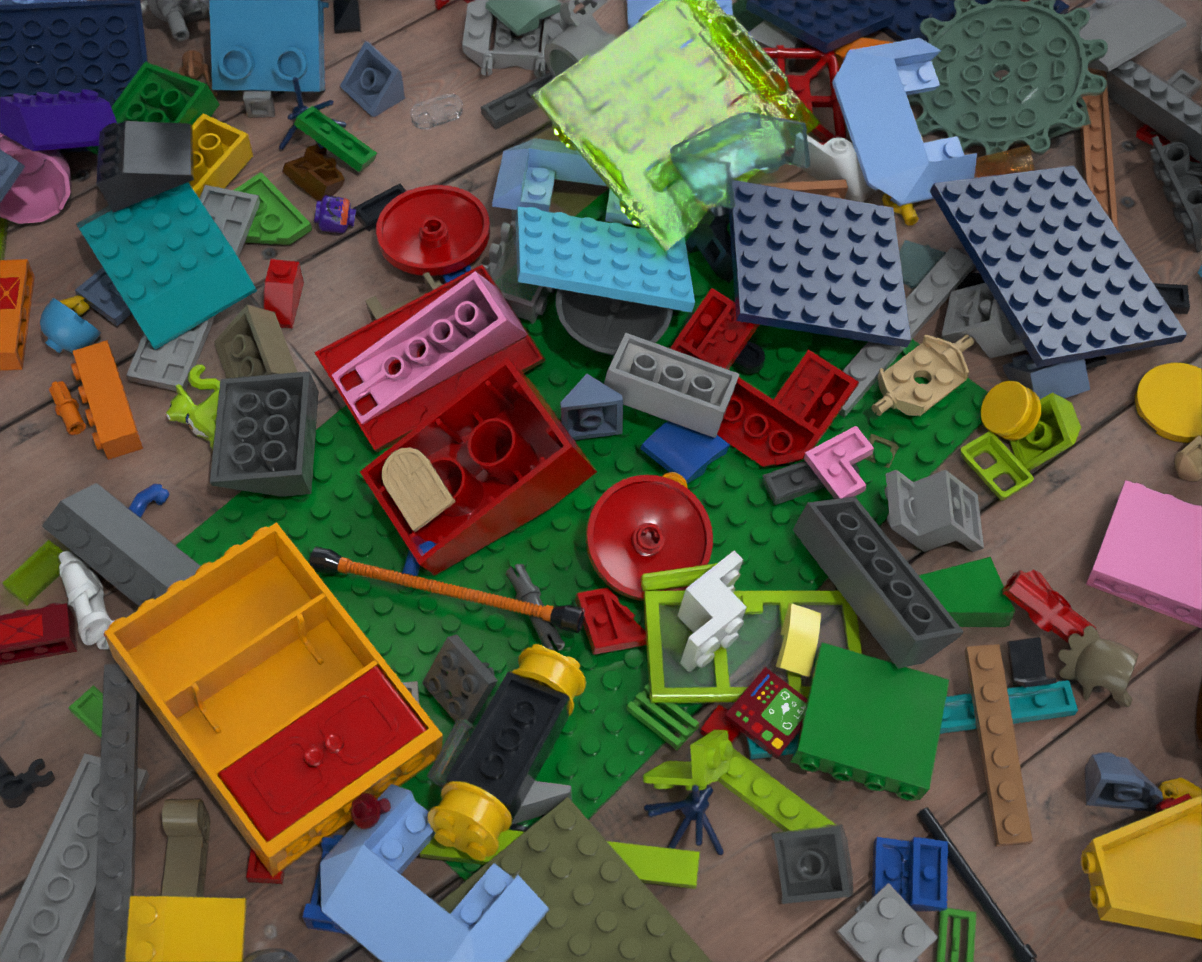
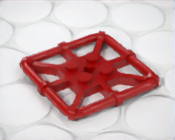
(801, 85)

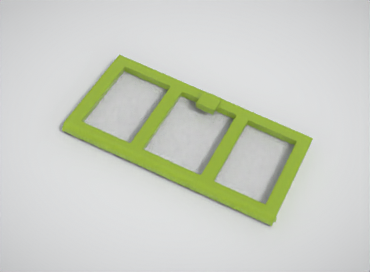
(755, 648)

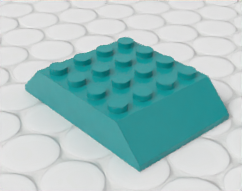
(167, 262)

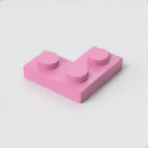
(834, 461)

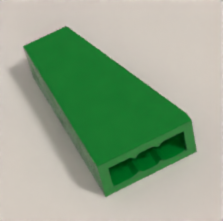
(972, 594)

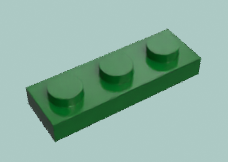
(335, 139)

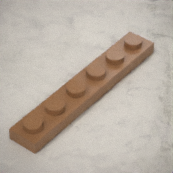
(998, 746)

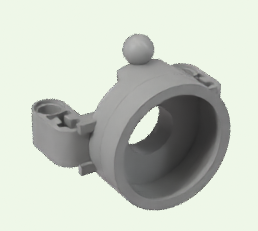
(579, 38)

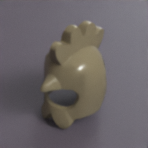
(1099, 663)

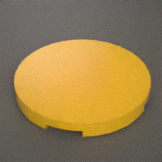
(1172, 401)

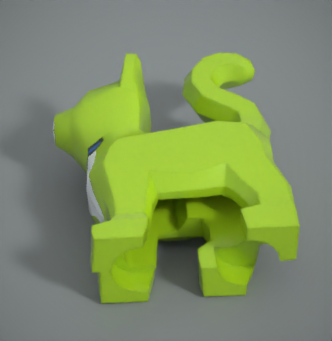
(200, 417)

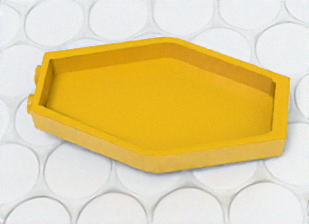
(1150, 871)

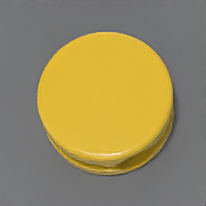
(1011, 410)

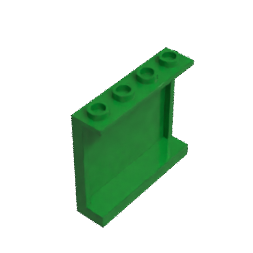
(871, 722)

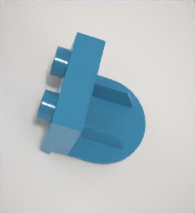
(267, 44)

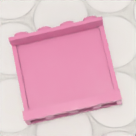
(1153, 553)

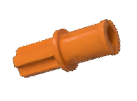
(67, 408)

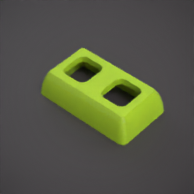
(1005, 464)

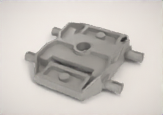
(507, 50)

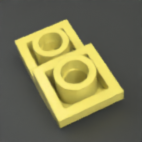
(800, 640)

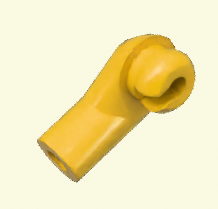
(907, 211)
(77, 304)
(1179, 787)

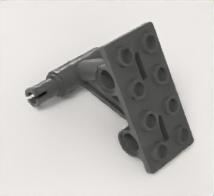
(1181, 186)

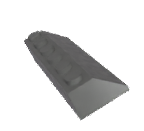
(1157, 104)
(119, 544)
(876, 580)

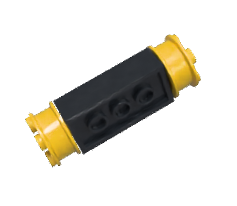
(506, 752)

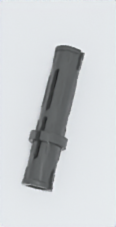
(528, 592)

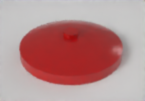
(433, 230)
(644, 529)

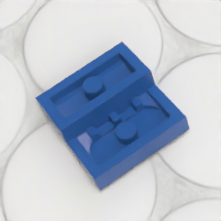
(684, 450)
(913, 870)

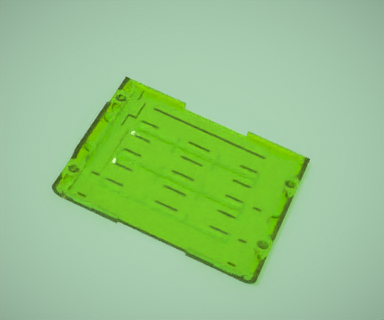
(613, 77)

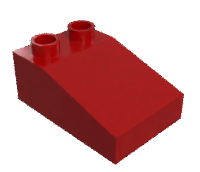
(498, 458)

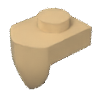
(1189, 461)

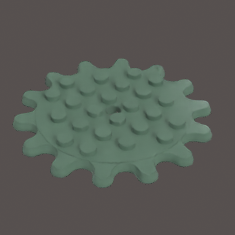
(1043, 83)

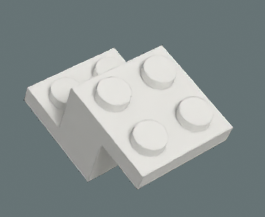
(712, 612)

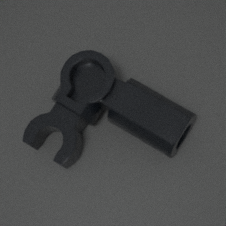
(16, 789)

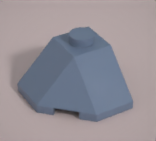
(1119, 784)

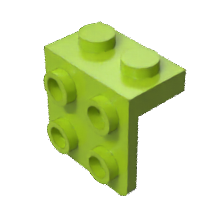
(708, 762)

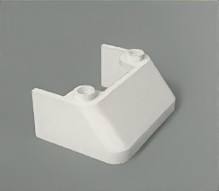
(838, 162)

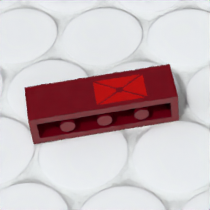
(37, 633)

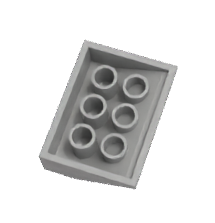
(1128, 28)

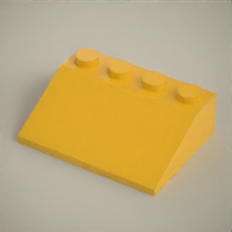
(185, 929)

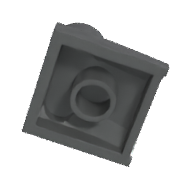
(814, 864)

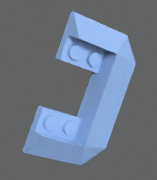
(881, 124)
(530, 172)
(396, 919)

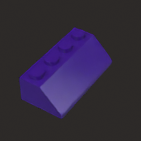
(55, 120)

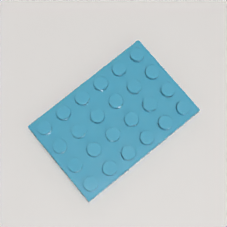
(601, 260)

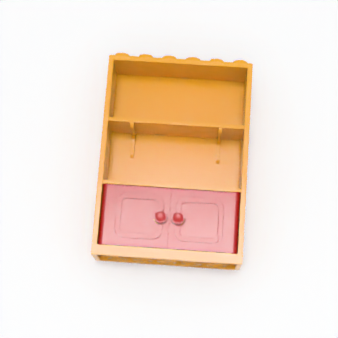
(263, 689)

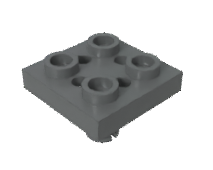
(466, 680)

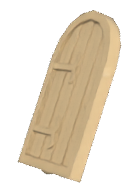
(415, 487)

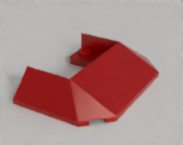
(754, 423)

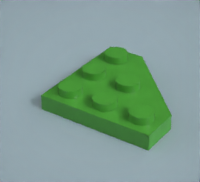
(276, 216)

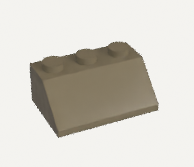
(254, 345)

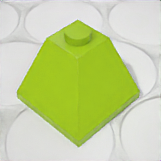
(1052, 435)

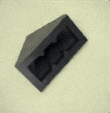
(347, 16)

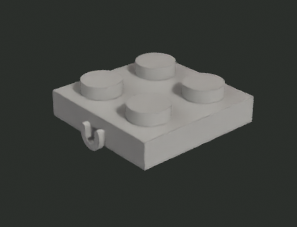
(886, 930)

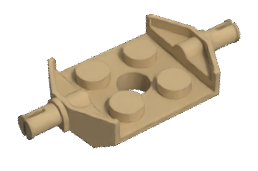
(934, 360)

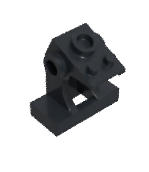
(709, 236)

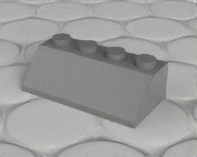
(671, 384)

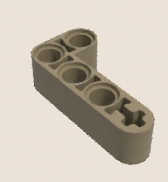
(187, 847)

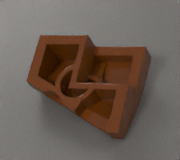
(315, 173)

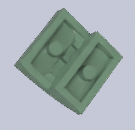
(522, 15)

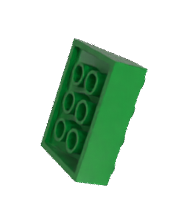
(162, 97)

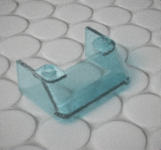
(735, 147)

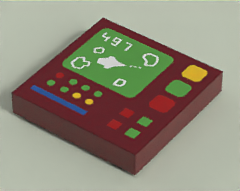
(769, 713)

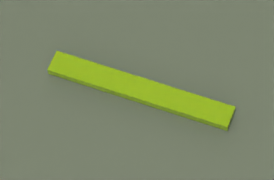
(649, 863)

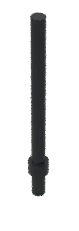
(1020, 951)

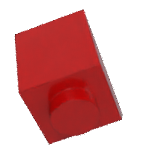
(283, 290)

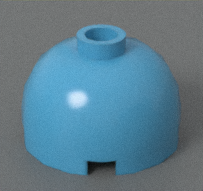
(66, 328)

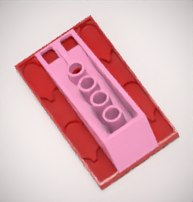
(426, 355)

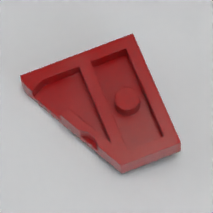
(608, 622)

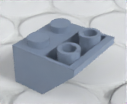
(1062, 379)

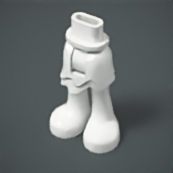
(86, 597)

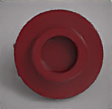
(367, 810)

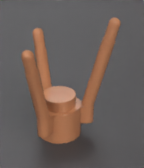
(194, 66)

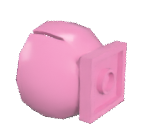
(39, 188)

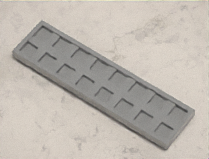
(172, 362)

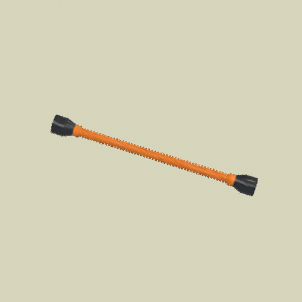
(564, 617)

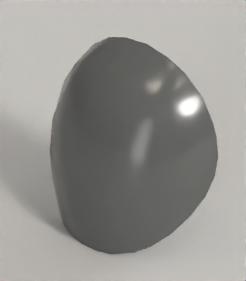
(603, 321)

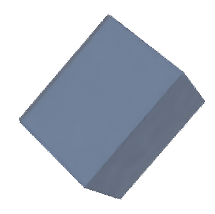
(373, 81)
(592, 410)

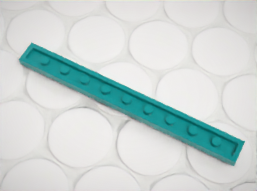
(1026, 705)

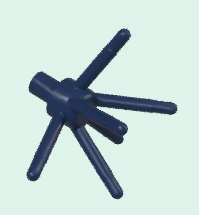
(297, 110)
(694, 809)

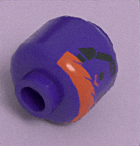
(334, 214)

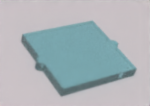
(917, 262)

